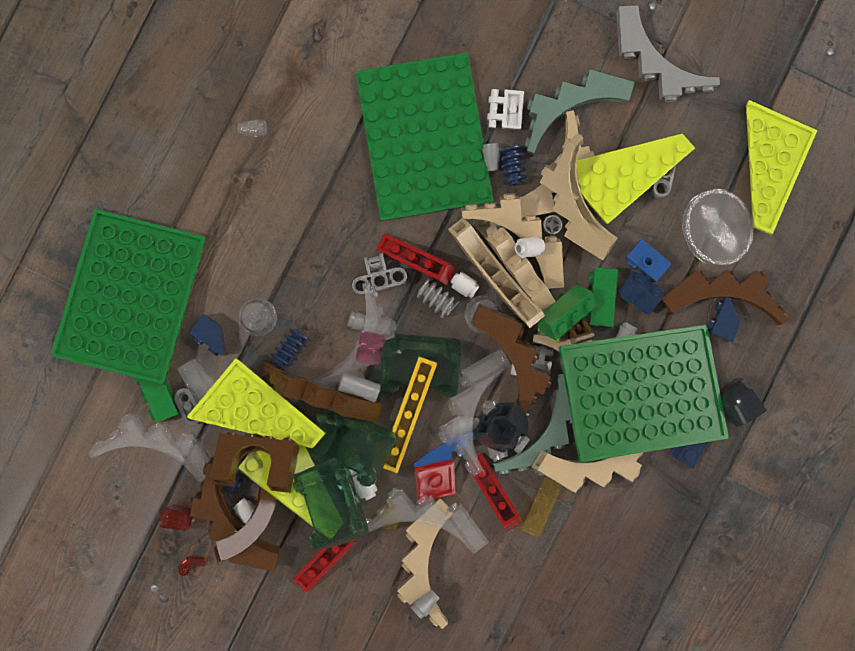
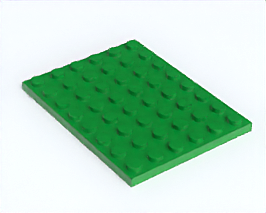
(424, 136)
(129, 297)
(643, 393)

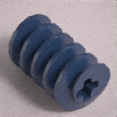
(512, 165)
(289, 348)

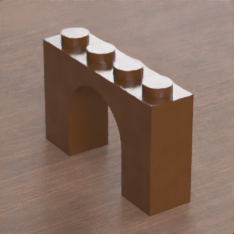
(233, 448)

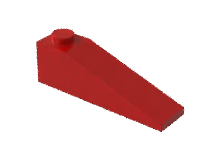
(416, 259)
(496, 496)
(319, 565)

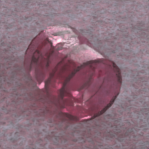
(370, 348)

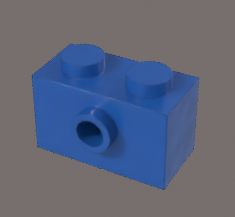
(647, 261)

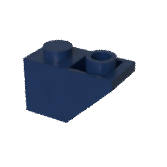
(725, 322)
(209, 333)

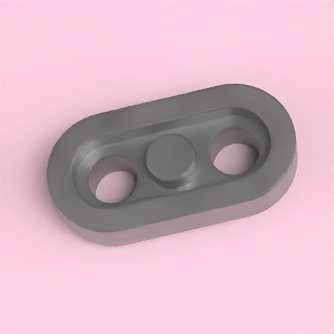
(185, 407)

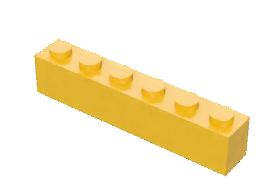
(410, 410)

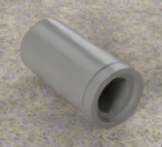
(358, 387)

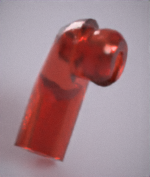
(188, 563)

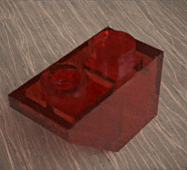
(176, 518)

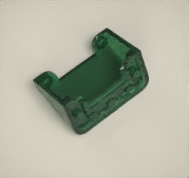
(401, 356)
(355, 442)
(332, 504)

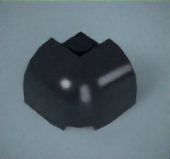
(741, 402)
(502, 427)

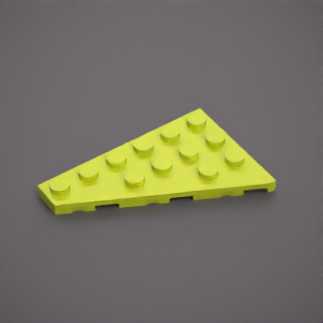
(775, 159)
(621, 176)
(250, 405)
(257, 468)

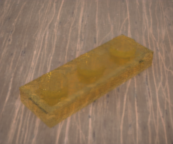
(541, 507)

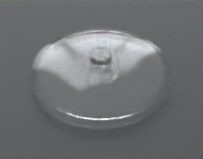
(717, 227)

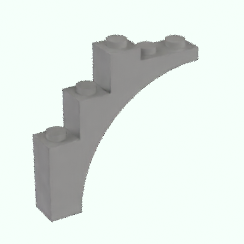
(651, 64)

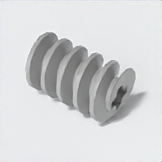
(436, 298)

